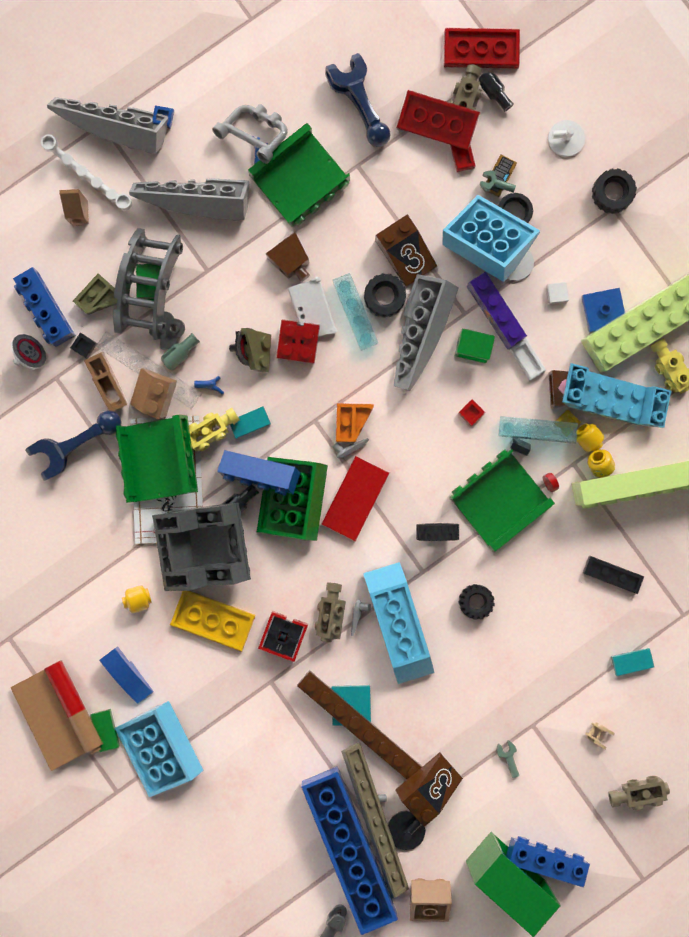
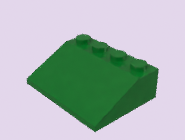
(296, 513)

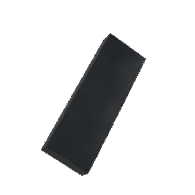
(613, 574)

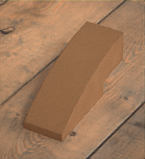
(106, 381)

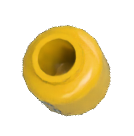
(589, 437)
(601, 463)
(136, 599)

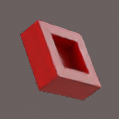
(471, 412)

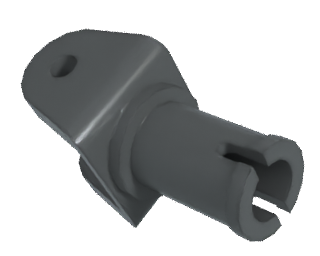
(335, 921)

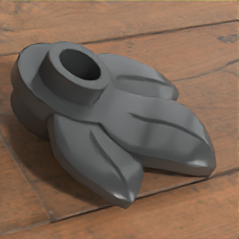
(170, 336)

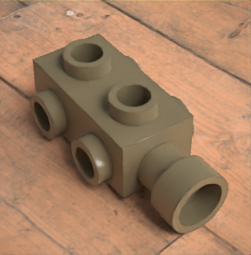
(466, 97)
(330, 614)
(642, 794)

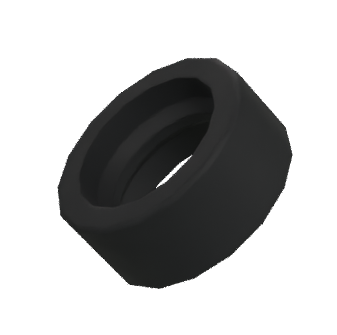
(523, 200)

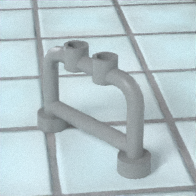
(259, 113)

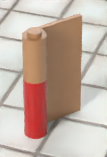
(56, 715)

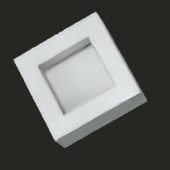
(557, 292)

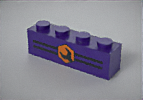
(496, 310)

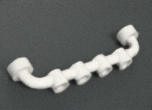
(122, 200)

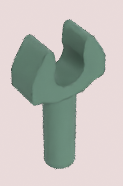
(495, 182)
(509, 757)

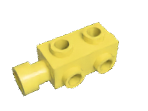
(671, 372)
(206, 429)

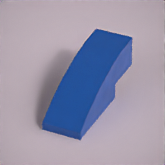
(126, 675)

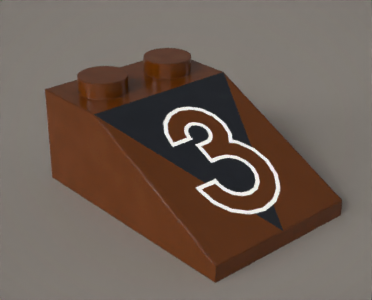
(405, 250)
(429, 789)

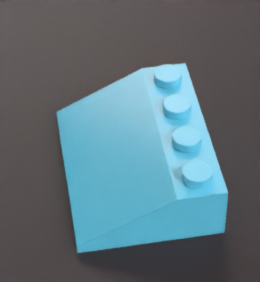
(489, 237)
(159, 749)

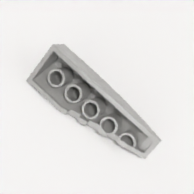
(125, 127)
(206, 199)
(424, 323)

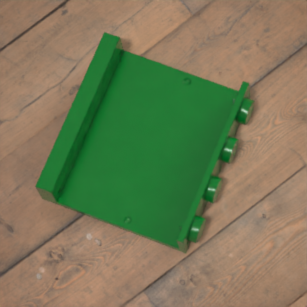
(299, 176)
(156, 459)
(500, 500)

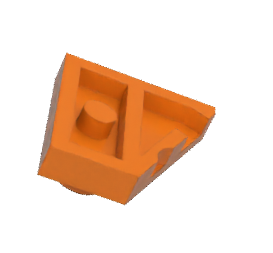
(351, 420)

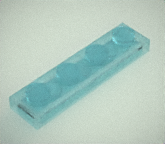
(355, 311)
(538, 429)

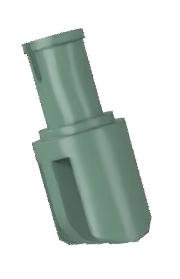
(178, 352)

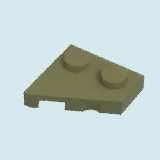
(96, 296)
(257, 349)

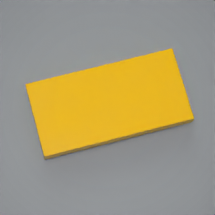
(212, 620)

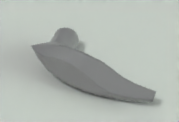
(344, 452)
(357, 611)

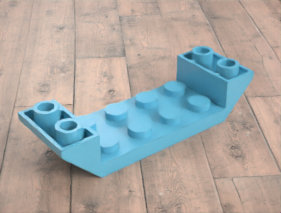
(615, 398)
(399, 623)

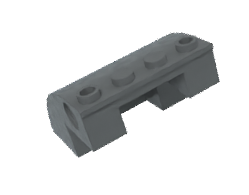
(201, 547)

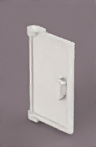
(312, 305)

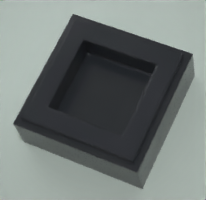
(83, 345)
(520, 446)

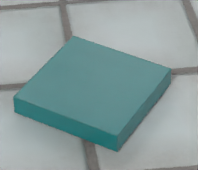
(358, 697)

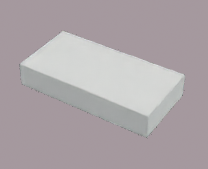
(527, 359)

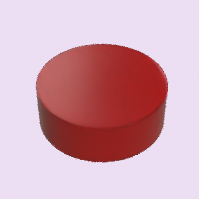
(550, 482)

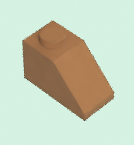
(74, 206)

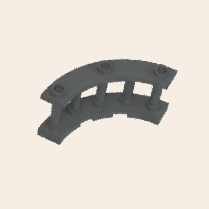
(126, 277)

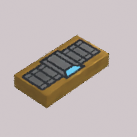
(503, 169)

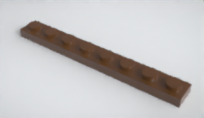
(358, 725)

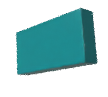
(250, 422)
(632, 661)

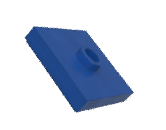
(602, 307)

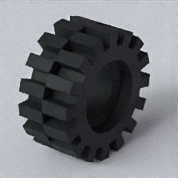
(476, 613)

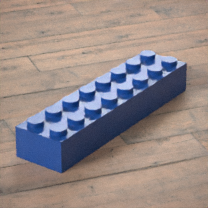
(349, 850)

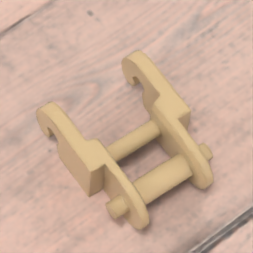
(602, 729)

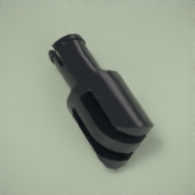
(495, 90)
(243, 497)

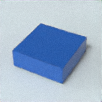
(164, 111)

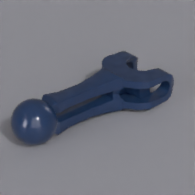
(352, 86)
(59, 451)

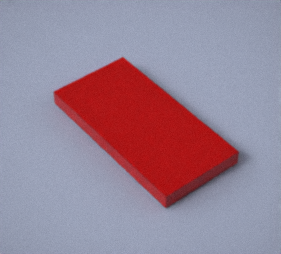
(482, 47)
(438, 120)
(355, 498)

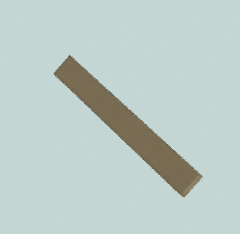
(375, 820)

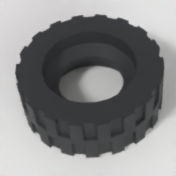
(618, 176)
(388, 281)
(437, 532)

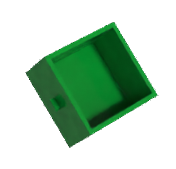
(515, 890)

